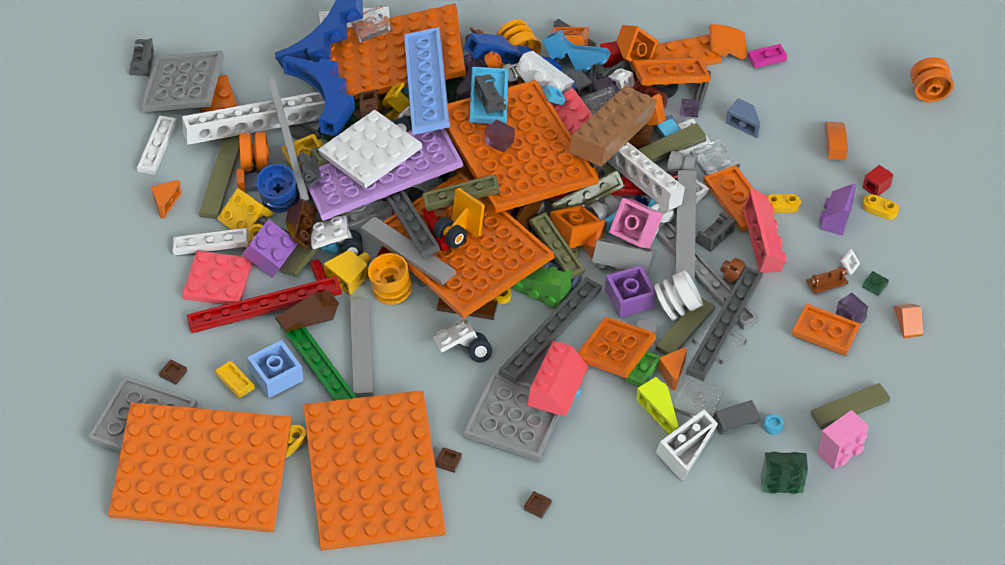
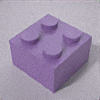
(270, 248)
(630, 291)

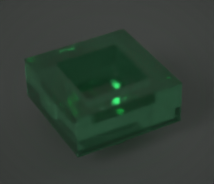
(875, 283)

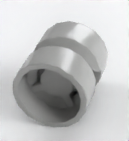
(680, 162)
(604, 208)

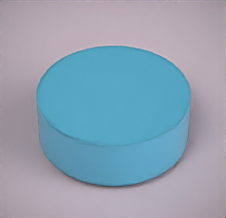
(773, 424)

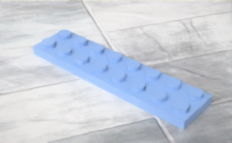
(426, 81)

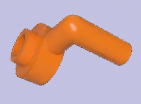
(493, 60)

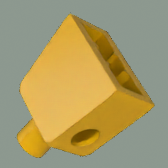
(349, 269)

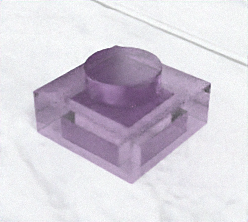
(689, 108)

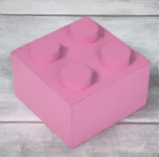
(636, 223)
(843, 440)

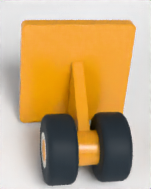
(466, 216)

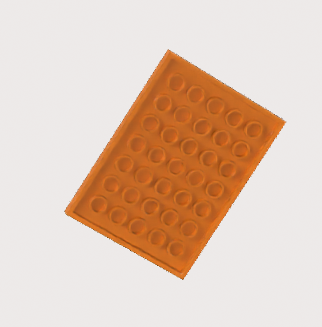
(382, 59)
(536, 162)
(483, 263)
(201, 467)
(373, 470)

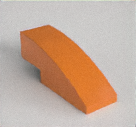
(836, 140)

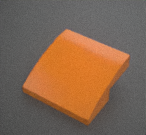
(727, 40)

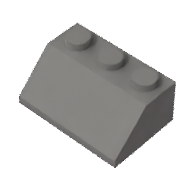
(622, 255)

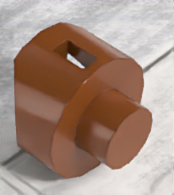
(732, 270)

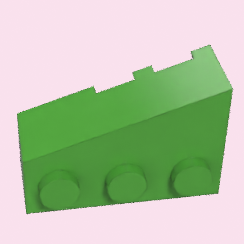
(546, 285)

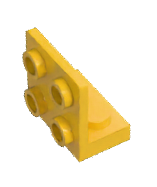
(242, 211)

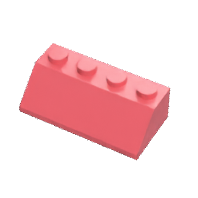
(763, 232)
(557, 379)

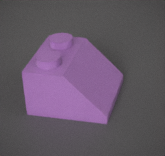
(837, 210)

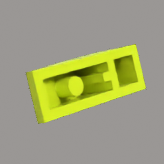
(657, 402)

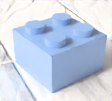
(275, 369)

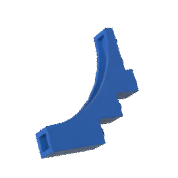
(331, 30)
(480, 44)
(332, 88)

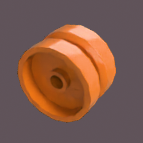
(932, 79)
(254, 152)

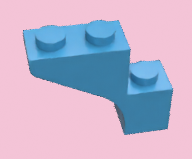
(581, 56)

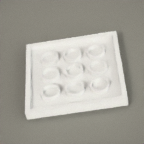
(370, 148)

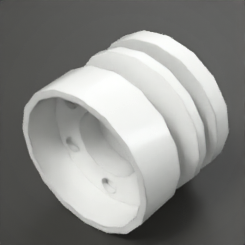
(676, 296)

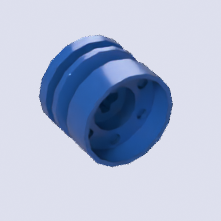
(277, 179)

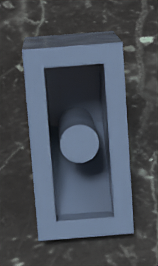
(743, 117)

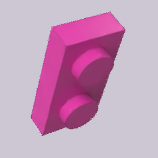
(767, 56)

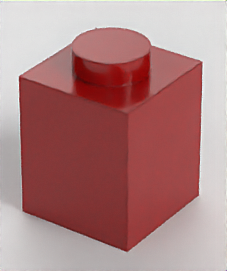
(615, 56)
(877, 180)

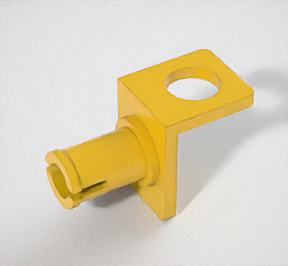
(396, 99)

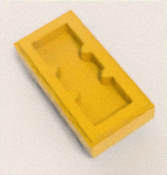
(234, 379)

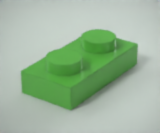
(644, 369)

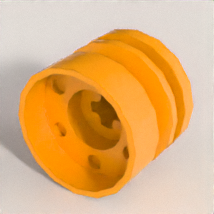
(520, 34)
(390, 278)

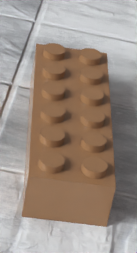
(612, 126)

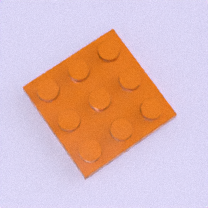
(616, 346)

